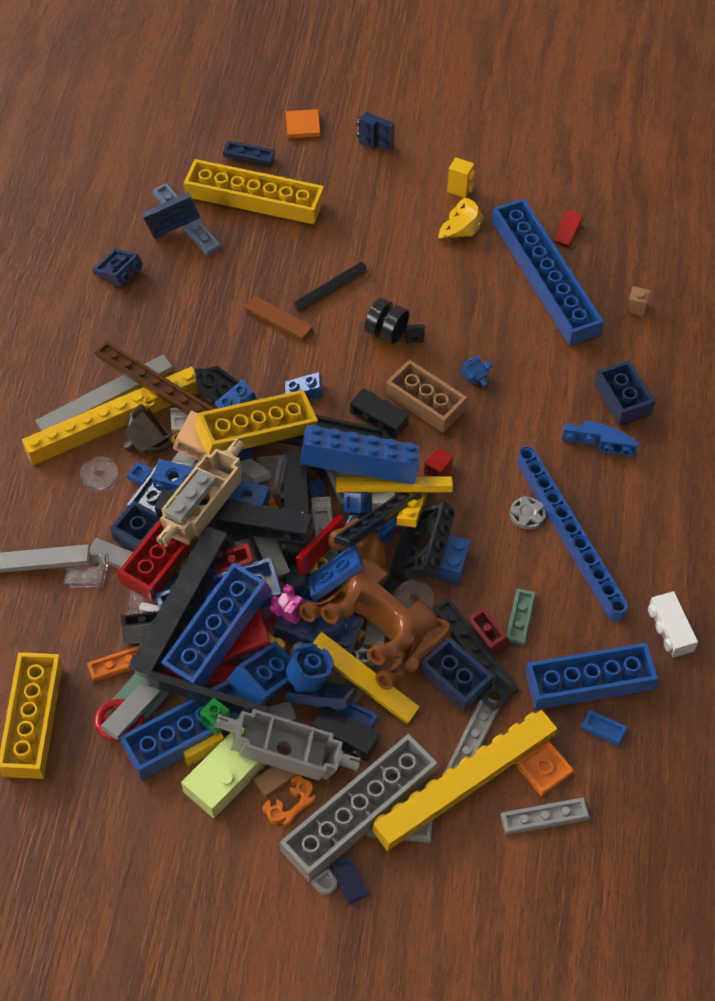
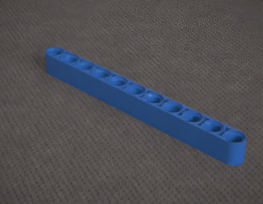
(571, 540)

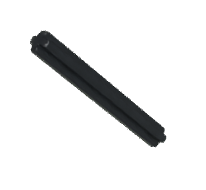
(329, 286)

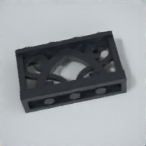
(431, 555)

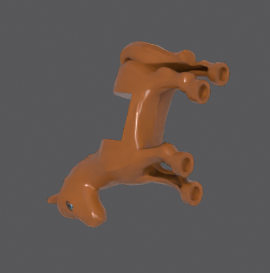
(412, 631)

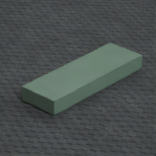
(520, 617)

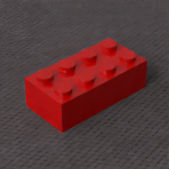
(153, 564)

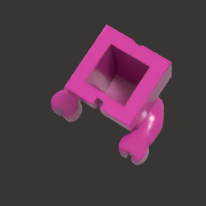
(287, 605)

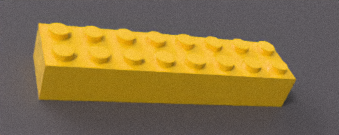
(254, 191)

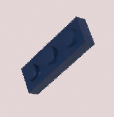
(249, 153)

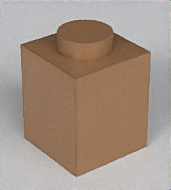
(638, 301)

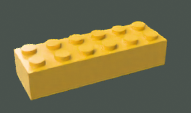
(255, 421)
(30, 715)

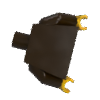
(146, 431)

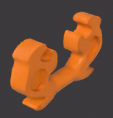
(276, 814)

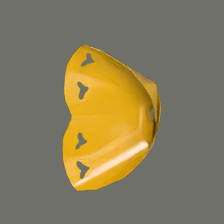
(464, 224)

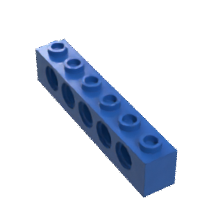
(167, 470)

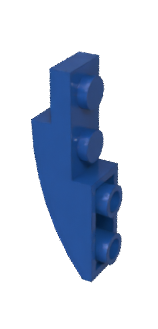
(608, 438)

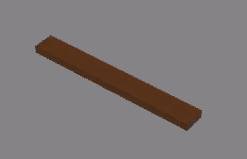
(150, 379)

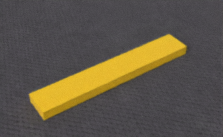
(372, 484)
(365, 679)

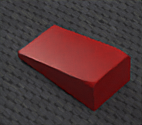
(568, 228)

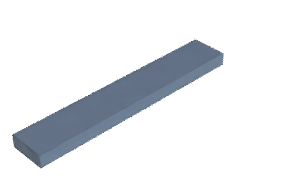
(195, 229)

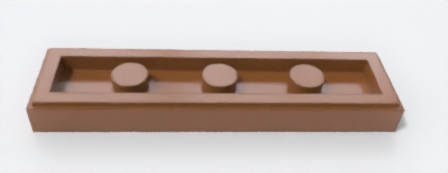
(278, 318)

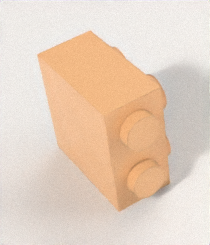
(188, 439)

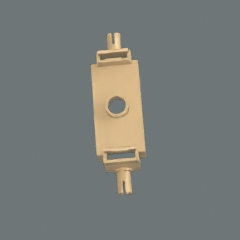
(227, 470)

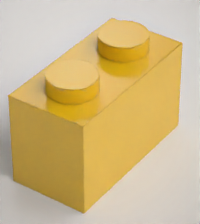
(461, 177)

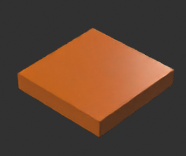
(302, 123)
(544, 768)

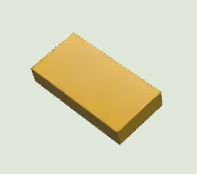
(202, 749)

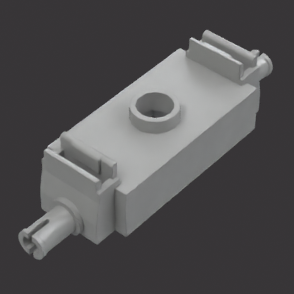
(305, 744)

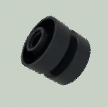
(386, 320)

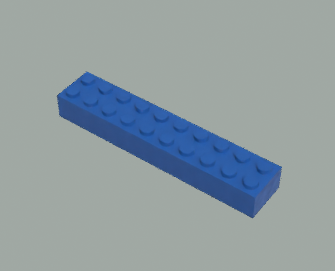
(547, 272)

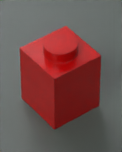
(438, 464)

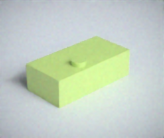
(220, 777)

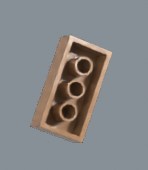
(426, 396)

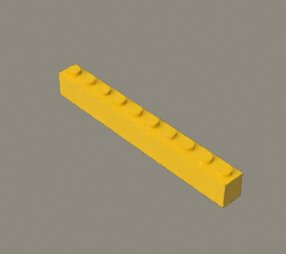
(99, 420)
(463, 780)

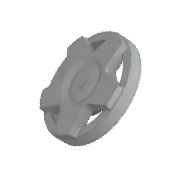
(527, 513)

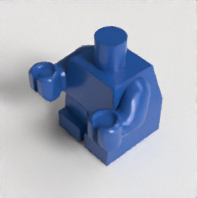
(475, 371)

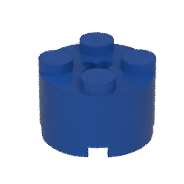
(309, 668)

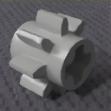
(362, 656)

